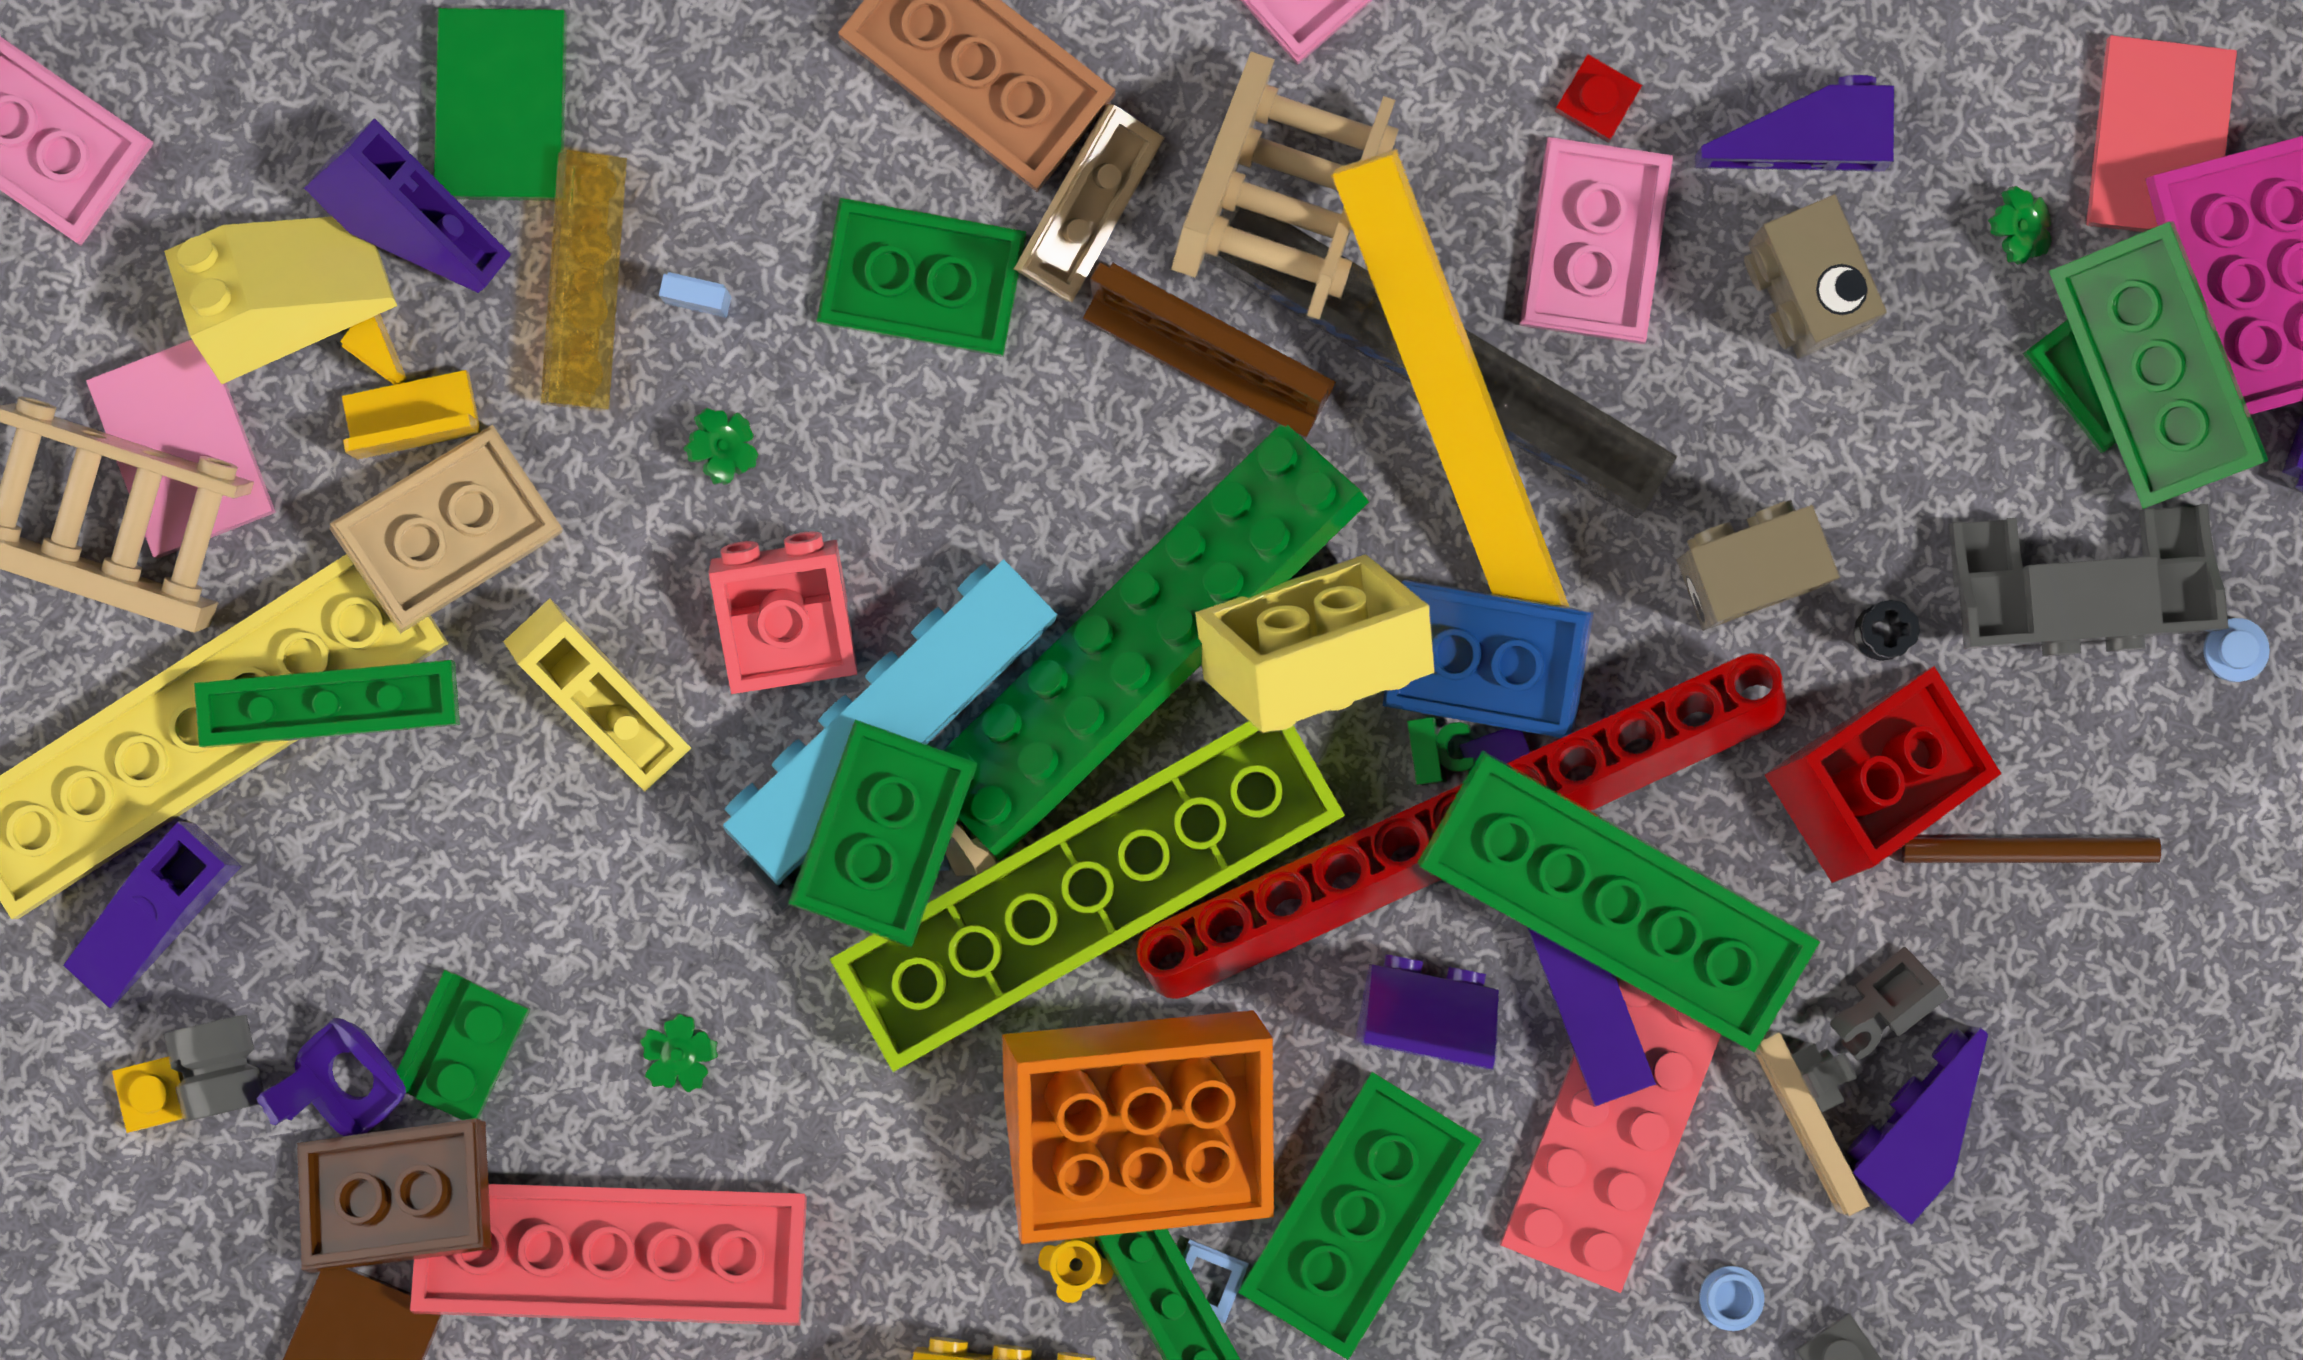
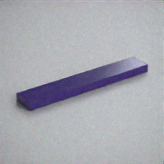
(1582, 991)

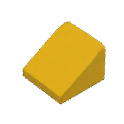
(373, 346)

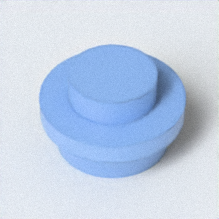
(2238, 651)
(1731, 1298)

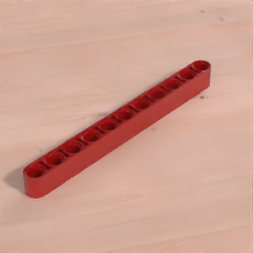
(1386, 881)

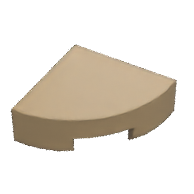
(967, 855)

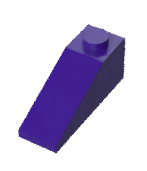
(1825, 131)
(404, 209)

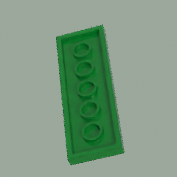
(1618, 901)

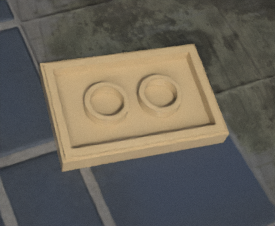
(446, 529)

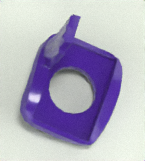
(315, 1082)

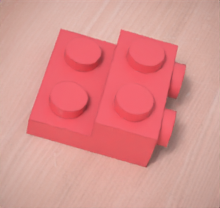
(782, 613)

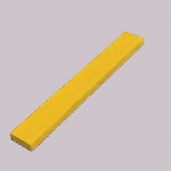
(1447, 379)

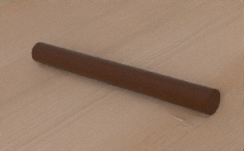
(2033, 850)

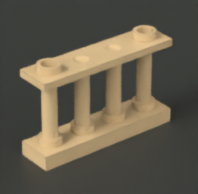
(1225, 188)
(118, 578)

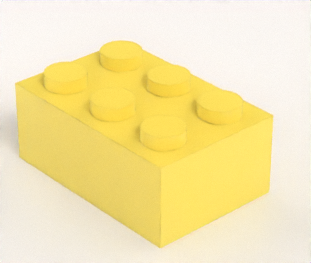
(1315, 643)

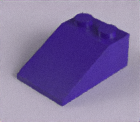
(1429, 1014)

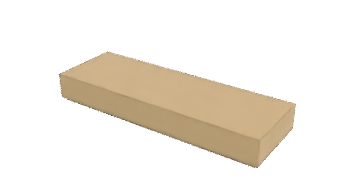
(1089, 203)
(1810, 1125)

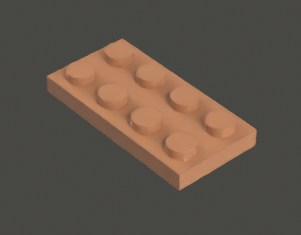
(984, 76)

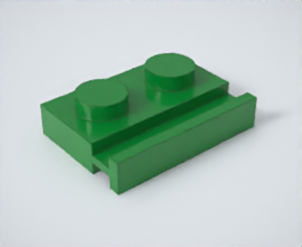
(461, 1046)

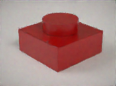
(1598, 98)

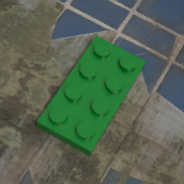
(2158, 365)
(1359, 1215)

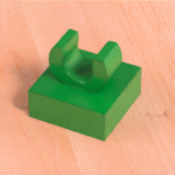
(1431, 752)

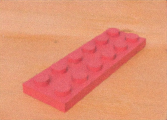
(1608, 1162)
(627, 1257)

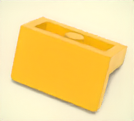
(410, 415)

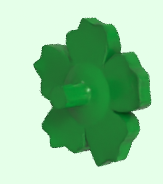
(2023, 223)
(723, 444)
(678, 1054)

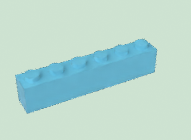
(907, 696)

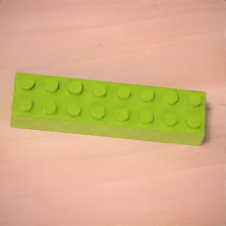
(1087, 888)

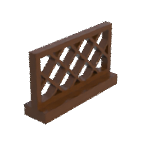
(1206, 349)

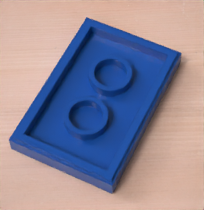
(1500, 661)

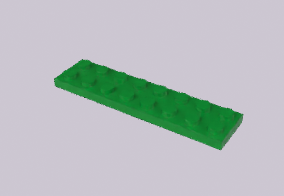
(1145, 635)

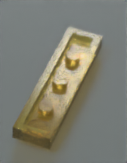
(583, 280)

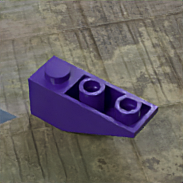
(151, 911)
(1922, 1141)

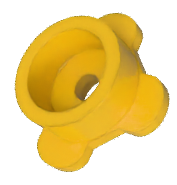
(1070, 1282)

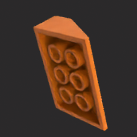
(1140, 1125)

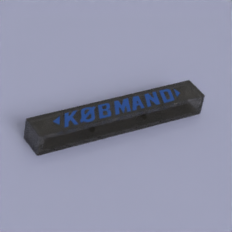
(1530, 407)

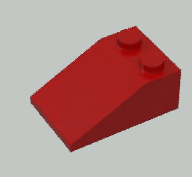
(1883, 776)

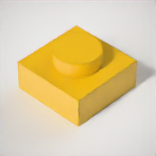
(148, 1094)

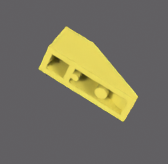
(595, 694)

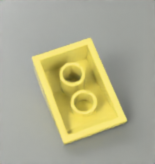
(274, 289)

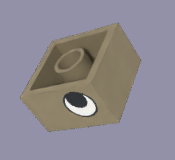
(1814, 278)
(1758, 566)

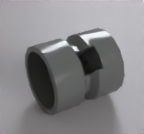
(214, 1067)

